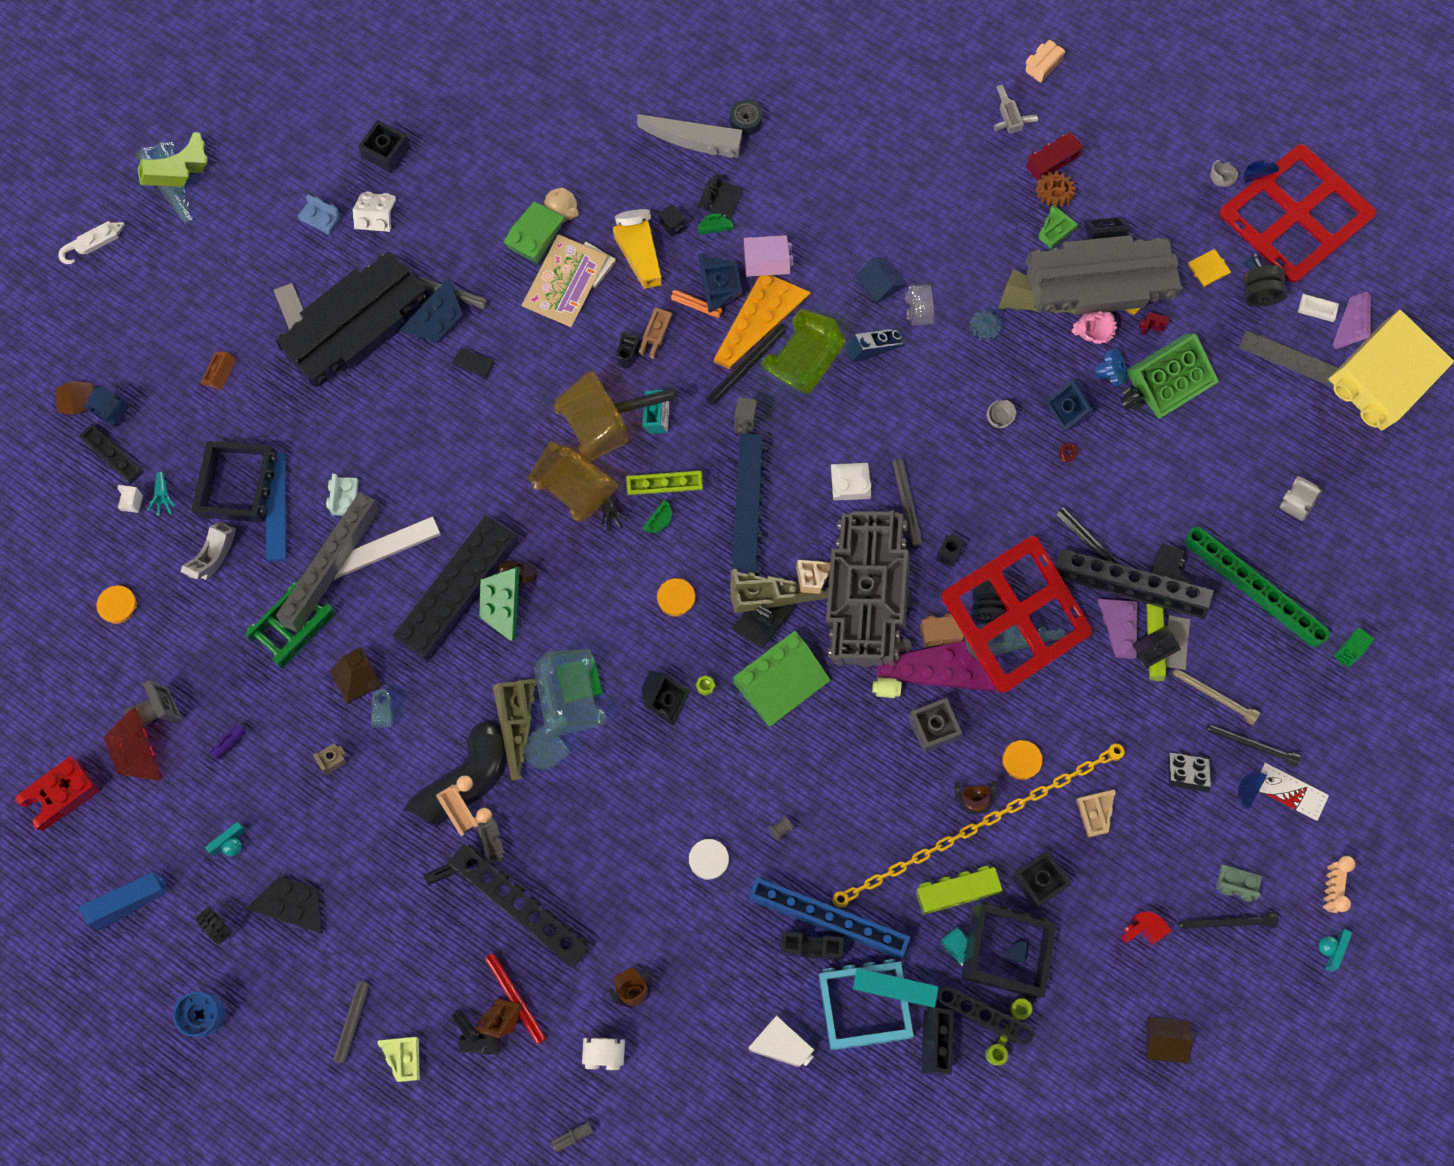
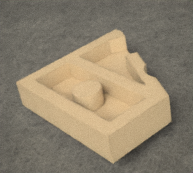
(812, 575)
(1096, 812)

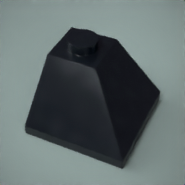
(663, 696)

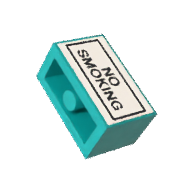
(656, 416)

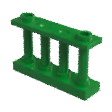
(296, 642)

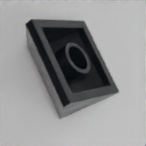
(1106, 228)

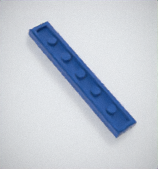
(276, 514)

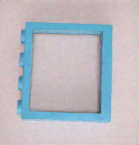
(848, 971)

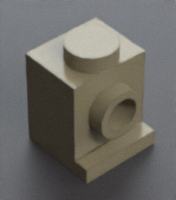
(330, 765)

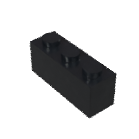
(937, 1042)

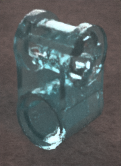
(381, 712)

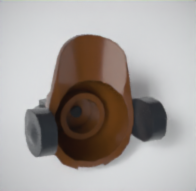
(976, 798)
(631, 987)

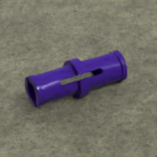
(227, 741)

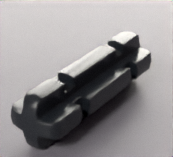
(464, 1025)

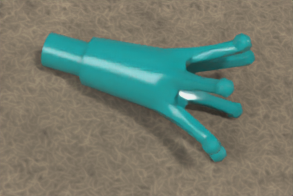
(160, 494)

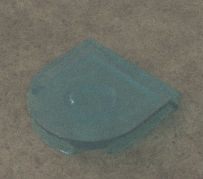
(545, 751)

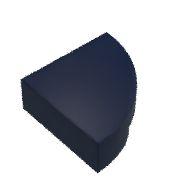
(1016, 952)

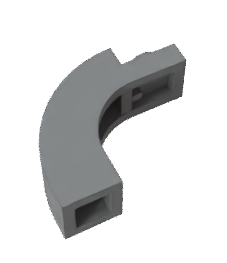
(213, 552)

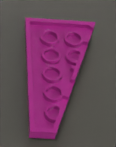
(940, 666)

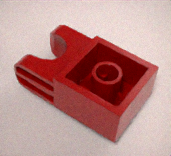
(55, 796)

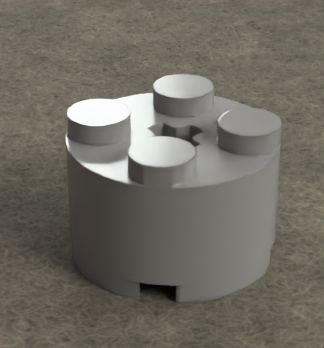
(1300, 498)

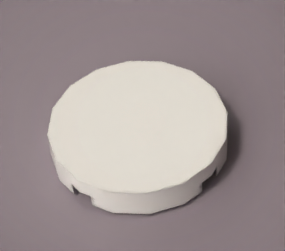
(632, 217)
(708, 859)

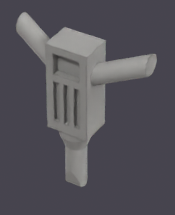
(1011, 115)

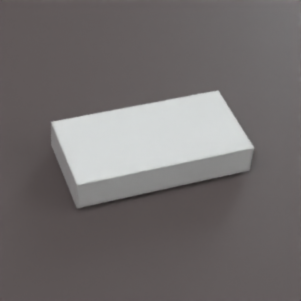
(1318, 308)

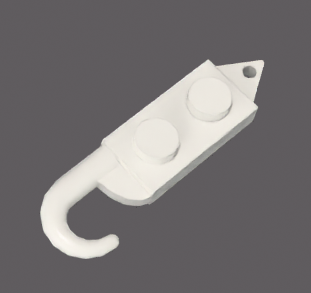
(92, 240)

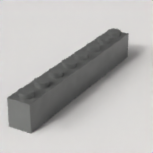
(327, 562)

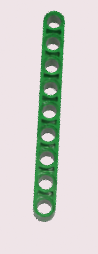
(1259, 596)

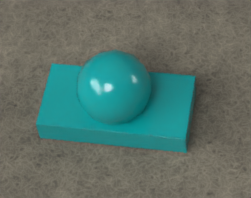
(227, 841)
(1334, 948)

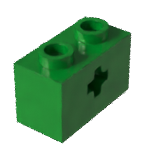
(1353, 647)

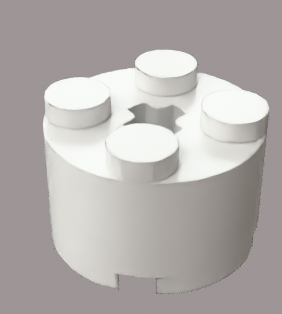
(603, 1052)

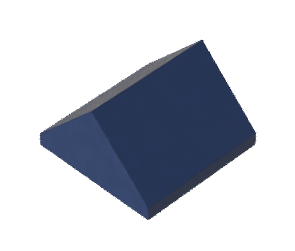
(880, 279)
(1069, 406)

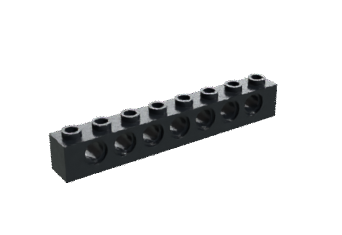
(1134, 584)
(467, 853)

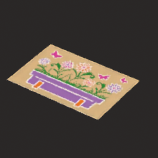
(564, 280)

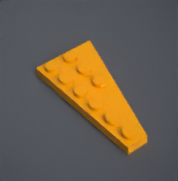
(763, 310)

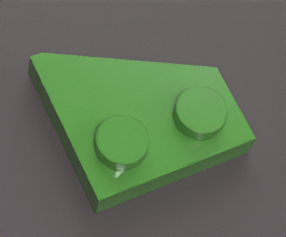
(1056, 228)

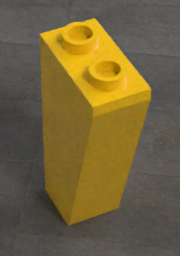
(639, 251)

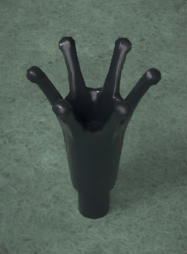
(610, 512)

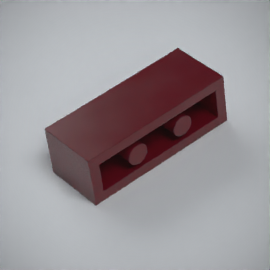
(1054, 155)

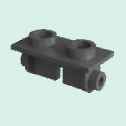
(489, 838)

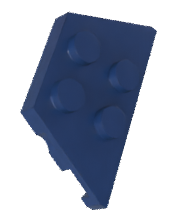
(720, 281)
(436, 315)

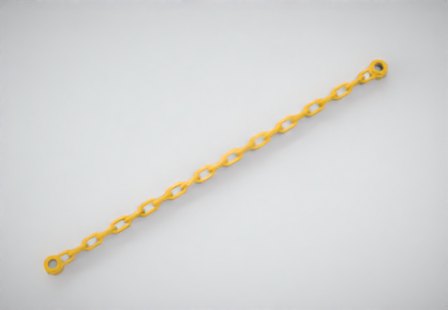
(1112, 756)

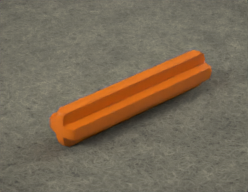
(694, 302)

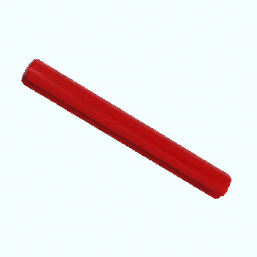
(515, 997)

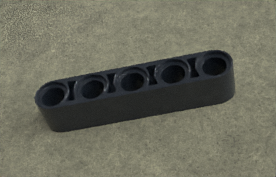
(991, 1025)

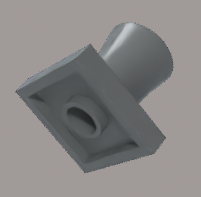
(158, 705)

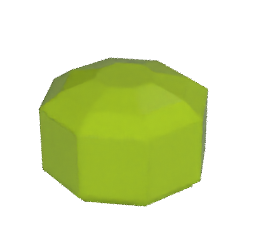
(705, 685)

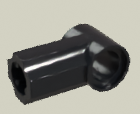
(483, 1044)

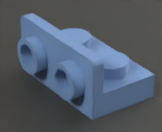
(320, 214)

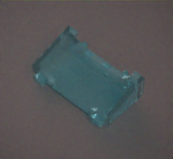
(567, 692)

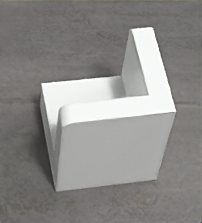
(130, 499)

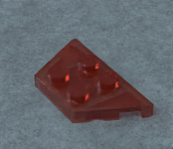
(131, 748)

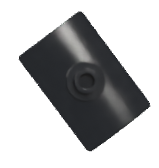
(761, 624)

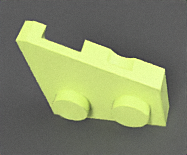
(402, 1057)

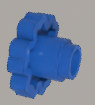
(1113, 368)

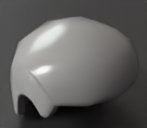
(1223, 174)
(1001, 413)

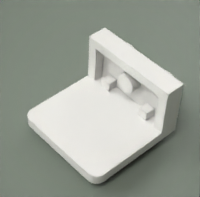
(373, 211)

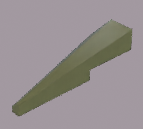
(1019, 294)
(751, 591)
(514, 710)

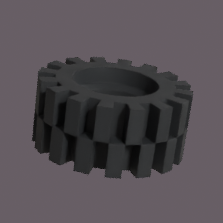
(213, 925)

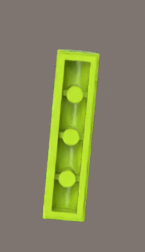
(664, 483)
(1155, 621)

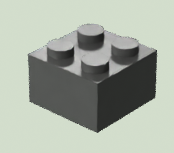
(935, 725)

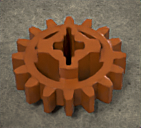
(1055, 189)

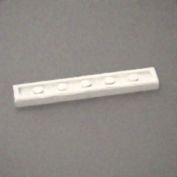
(389, 545)

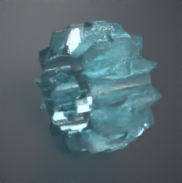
(980, 329)

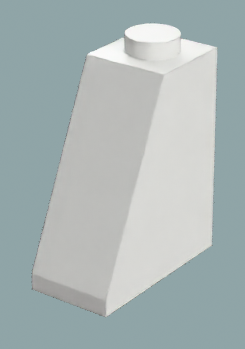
(782, 1044)

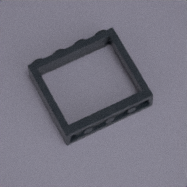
(207, 474)
(973, 946)

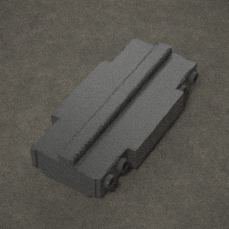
(1103, 275)
(868, 589)

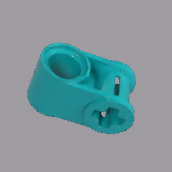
(956, 944)

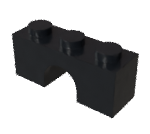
(811, 947)

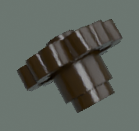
(526, 573)

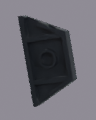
(290, 903)

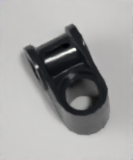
(627, 346)

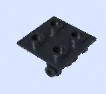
(720, 197)

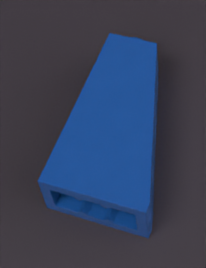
(122, 901)

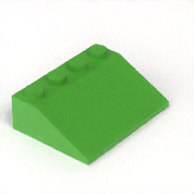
(1173, 374)
(781, 679)

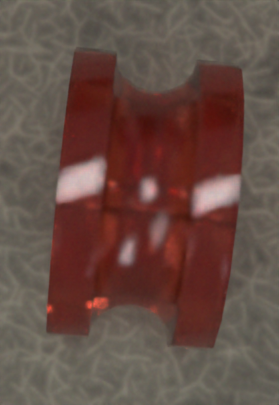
(1068, 446)

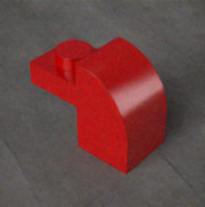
(1149, 924)

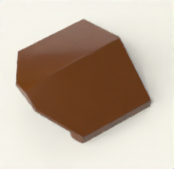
(72, 396)
(499, 1019)

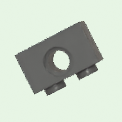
(745, 416)

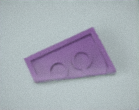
(1121, 625)

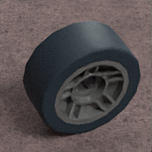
(745, 109)

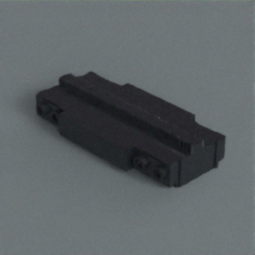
(352, 319)

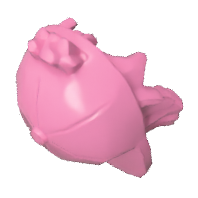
(1096, 327)

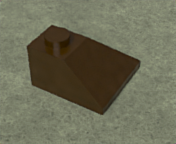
(354, 675)

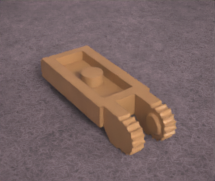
(655, 331)

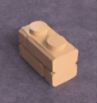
(1044, 61)

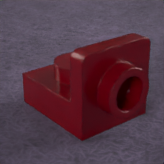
(1153, 321)

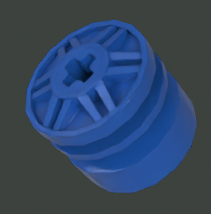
(187, 1015)

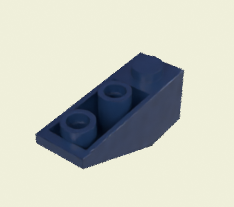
(871, 344)

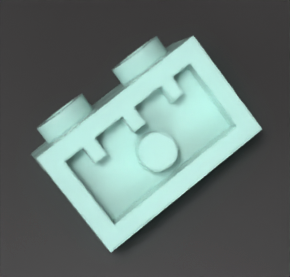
(341, 494)

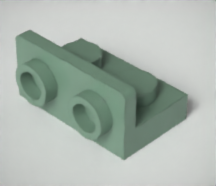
(1239, 883)

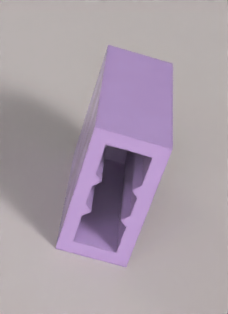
(767, 255)

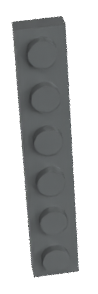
(1287, 357)

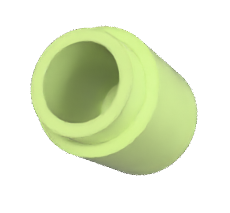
(887, 687)

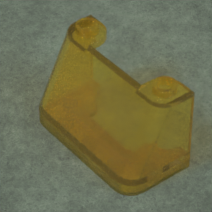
(592, 417)
(572, 480)

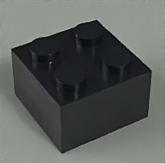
(384, 146)
(1041, 880)

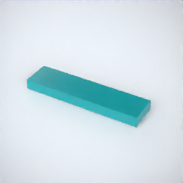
(895, 988)

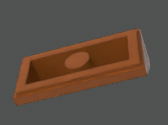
(218, 370)

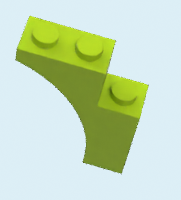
(174, 169)

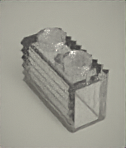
(920, 305)

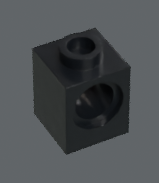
(672, 220)
(946, 556)

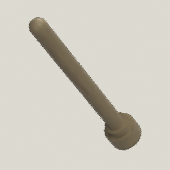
(1249, 714)

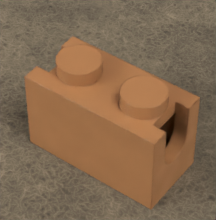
(940, 631)

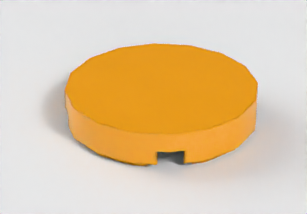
(676, 597)
(116, 604)
(1022, 760)

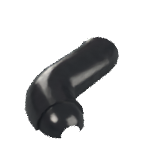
(483, 765)

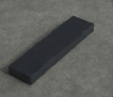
(111, 454)

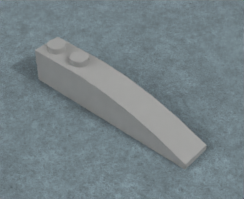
(694, 136)

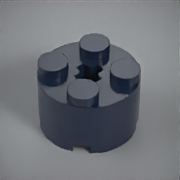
(106, 405)

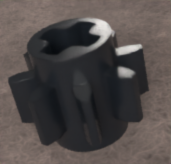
(1132, 398)

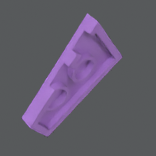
(1355, 321)

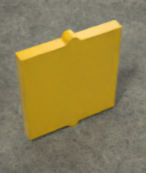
(1209, 268)

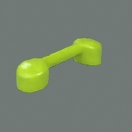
(997, 1053)

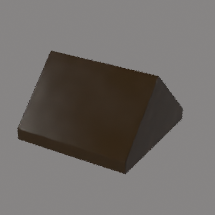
(1168, 1040)

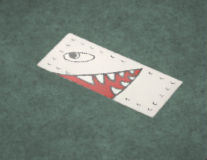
(1293, 792)

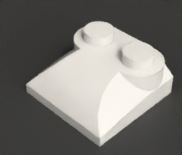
(850, 481)

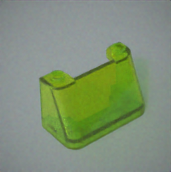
(807, 352)

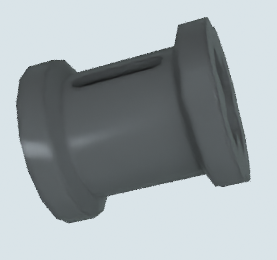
(781, 828)

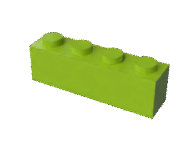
(959, 890)

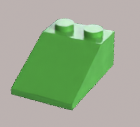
(534, 232)

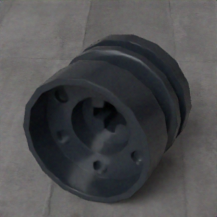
(987, 604)

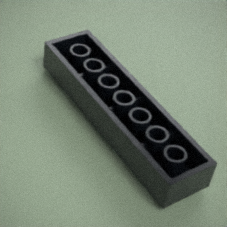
(455, 589)

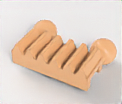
(457, 809)
(1337, 882)

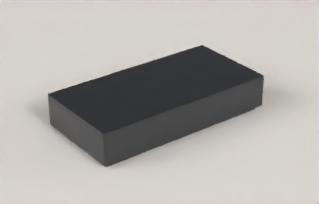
(473, 362)

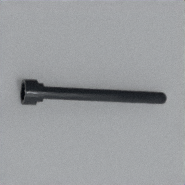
(1291, 758)
(1268, 920)

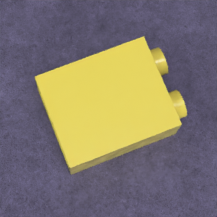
(1390, 371)

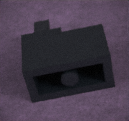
(1169, 563)

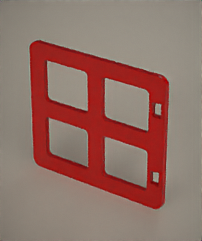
(1298, 213)
(1016, 614)

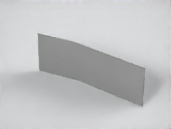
(289, 304)
(1180, 630)

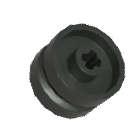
(1264, 286)

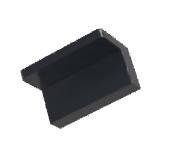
(1156, 646)

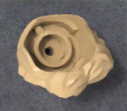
(562, 202)

